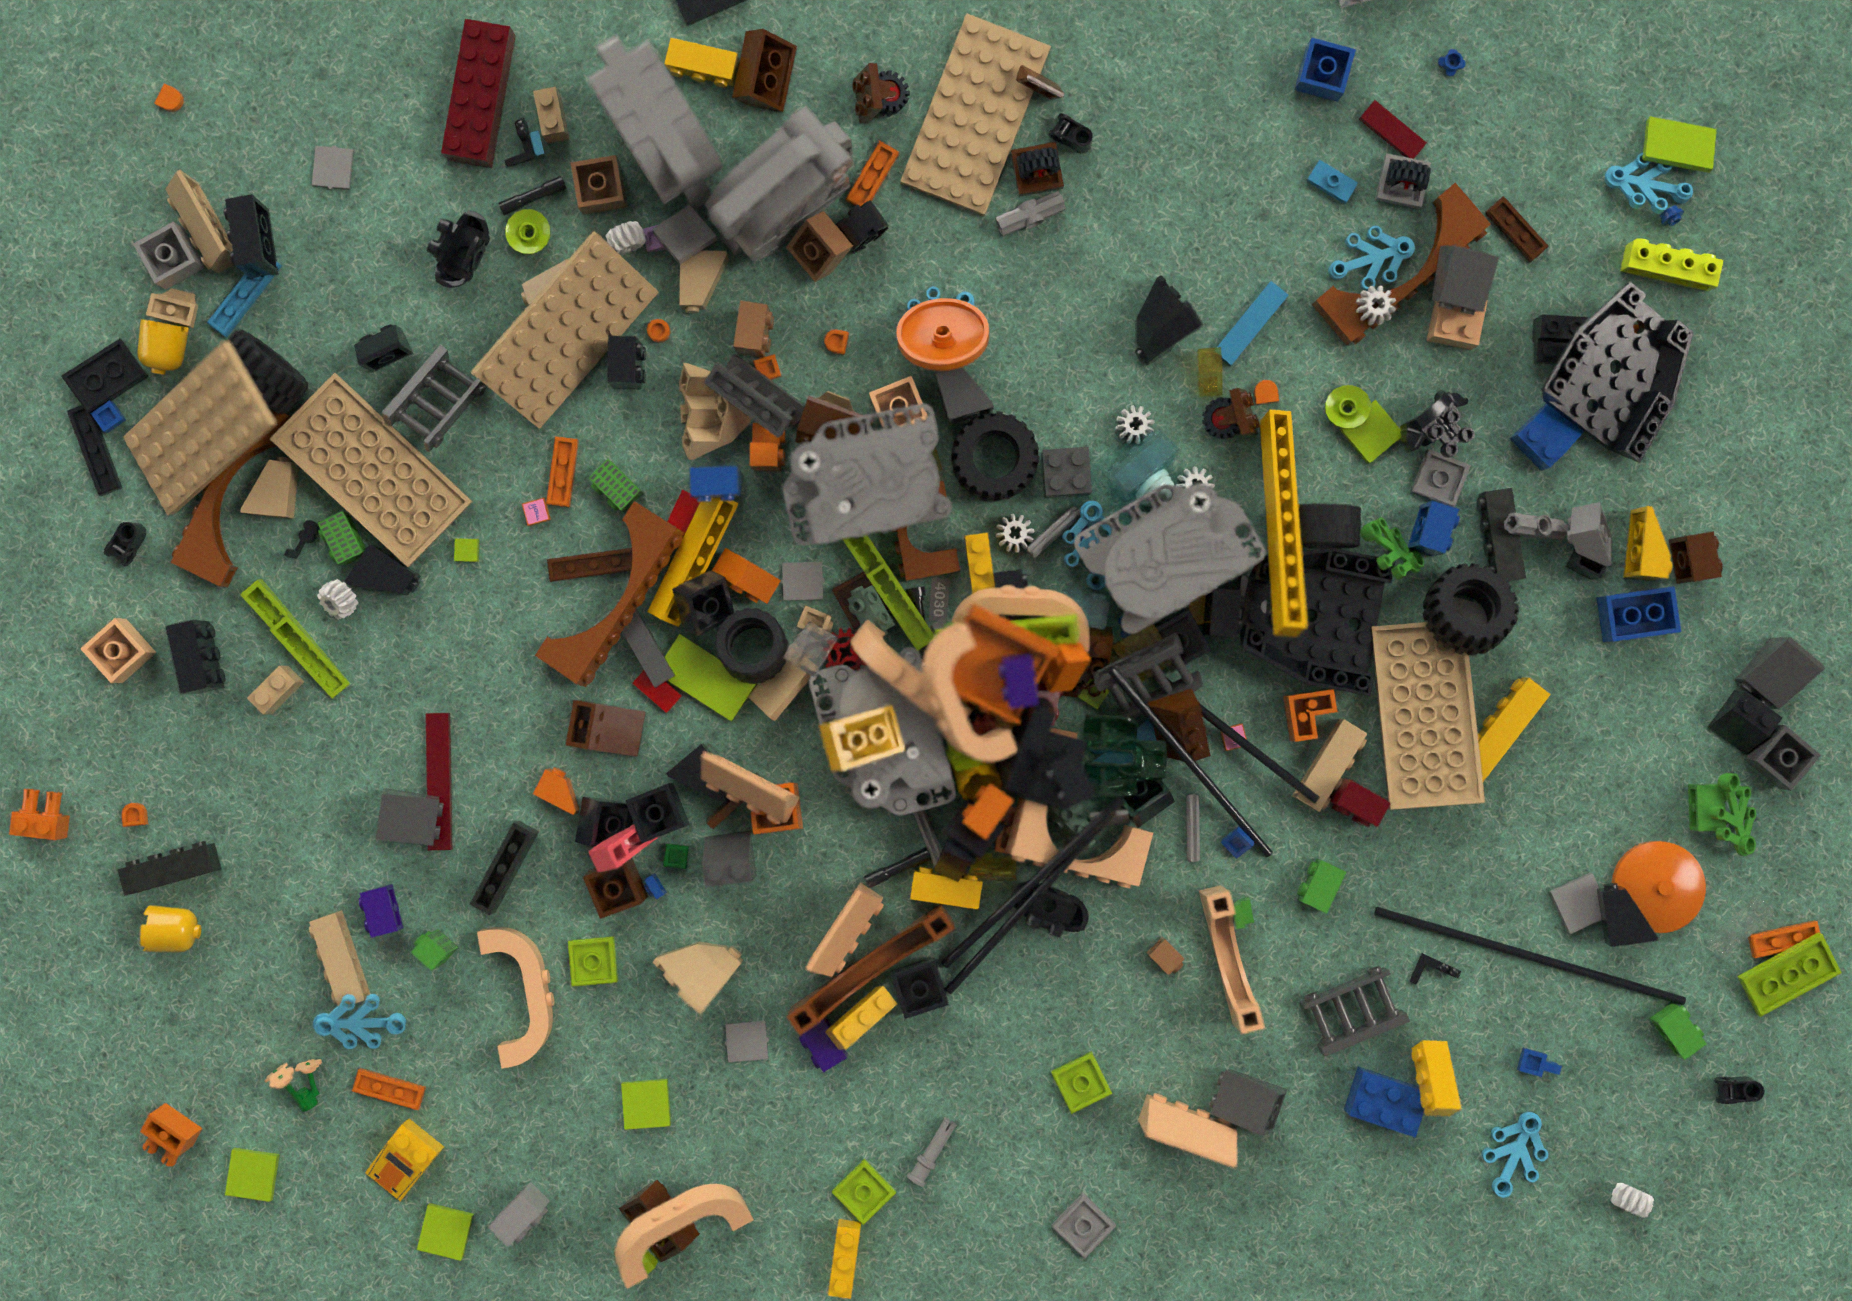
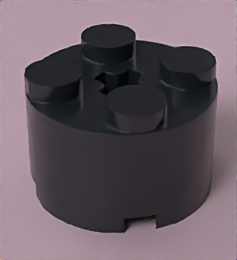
(863, 226)

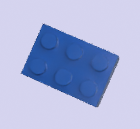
(1638, 614)
(1385, 1102)

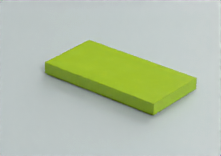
(706, 678)
(1789, 974)

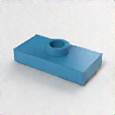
(1332, 181)

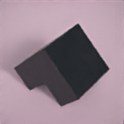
(1585, 566)

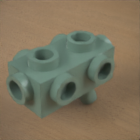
(868, 606)
(1069, 821)

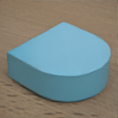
(537, 144)

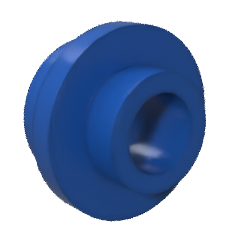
(1671, 216)

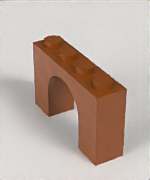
(921, 564)

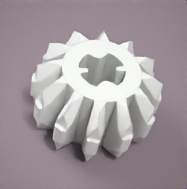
(626, 237)
(1384, 309)
(1128, 419)
(1187, 480)
(1006, 532)
(337, 599)
(1632, 1200)

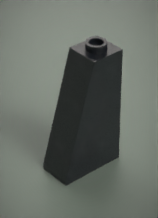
(1029, 737)

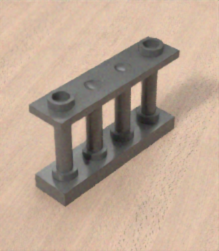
(426, 378)
(755, 395)
(1148, 659)
(1372, 1026)

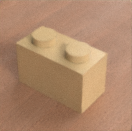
(551, 115)
(275, 689)

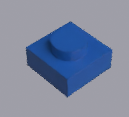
(108, 416)
(1237, 842)
(654, 886)

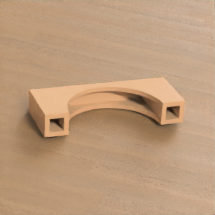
(1121, 862)
(1219, 917)

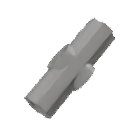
(1030, 213)
(1536, 526)

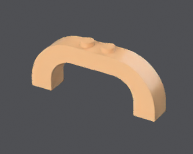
(1025, 602)
(880, 657)
(945, 703)
(536, 989)
(672, 1216)

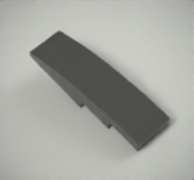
(647, 650)

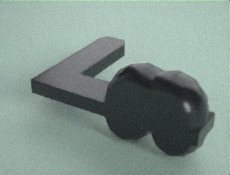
(524, 135)
(306, 536)
(1427, 960)

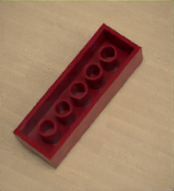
(478, 93)

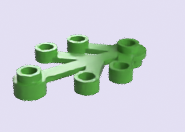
(1412, 561)
(1743, 842)

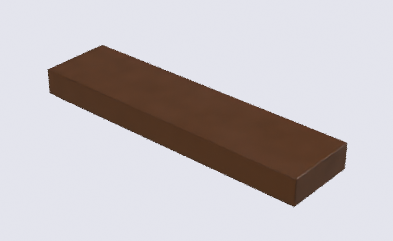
(590, 564)

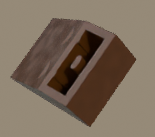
(1100, 653)
(605, 728)

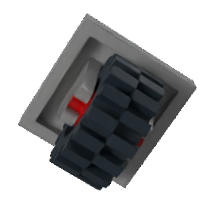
(1403, 181)

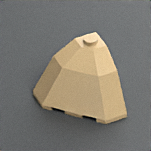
(708, 416)
(699, 971)

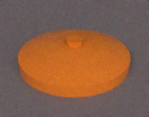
(942, 334)
(1663, 883)

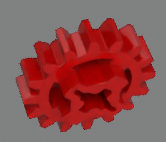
(837, 647)

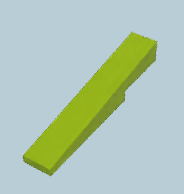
(890, 590)
(1055, 629)
(295, 637)

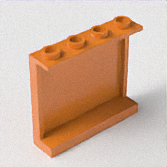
(977, 670)

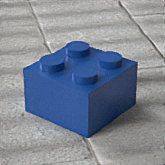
(1325, 69)
(1433, 528)

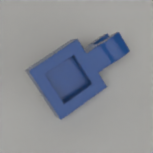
(1535, 1063)

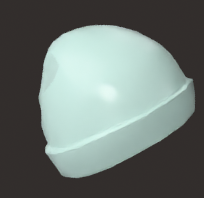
(1156, 480)

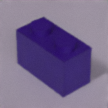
(1019, 680)
(380, 911)
(821, 1046)

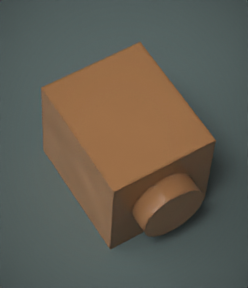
(1166, 956)

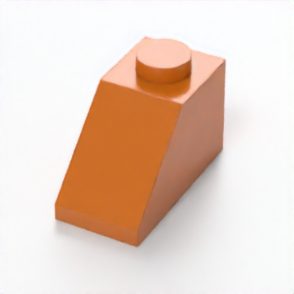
(557, 790)

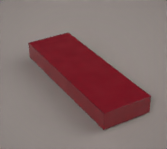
(1392, 130)

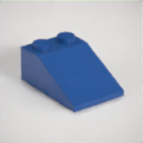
(1546, 437)
(715, 483)

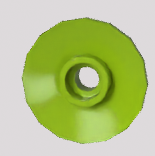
(520, 223)
(1352, 397)

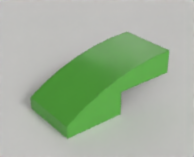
(1243, 913)

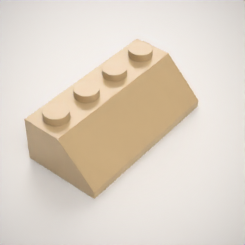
(200, 220)

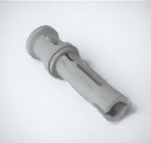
(926, 1161)

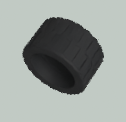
(1329, 525)
(736, 624)

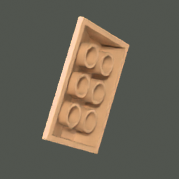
(748, 787)
(845, 930)
(1189, 1129)

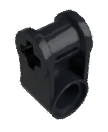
(1070, 132)
(122, 545)
(1733, 1090)

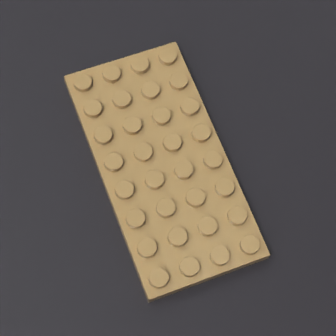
(974, 115)
(565, 330)
(199, 428)
(371, 470)
(1426, 719)

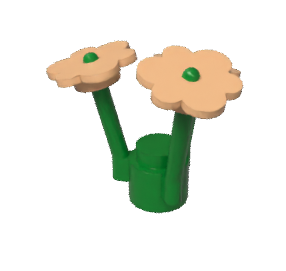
(304, 1097)

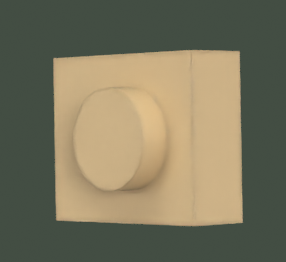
(816, 617)

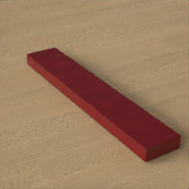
(439, 774)

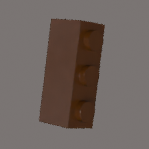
(764, 70)
(818, 413)
(1184, 719)
(648, 1199)

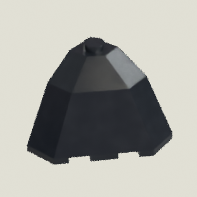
(1163, 322)

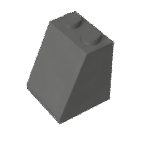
(1463, 278)
(961, 396)
(1779, 672)
(408, 817)
(728, 859)
(1248, 1102)

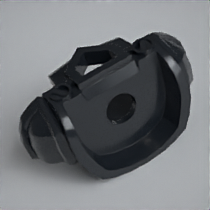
(469, 232)
(1438, 423)
(1068, 915)

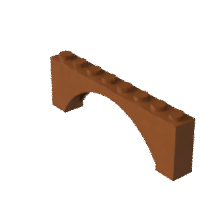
(1456, 225)
(202, 542)
(583, 653)
(824, 999)

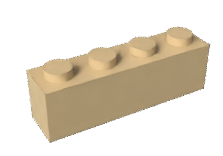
(1331, 763)
(339, 957)

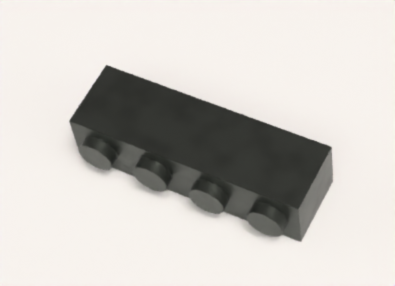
(1500, 547)
(504, 867)
(169, 869)

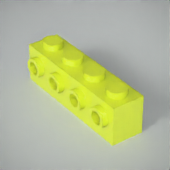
(1672, 265)

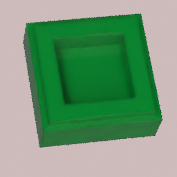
(676, 856)

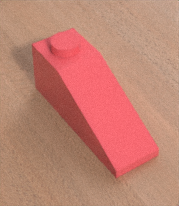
(617, 849)

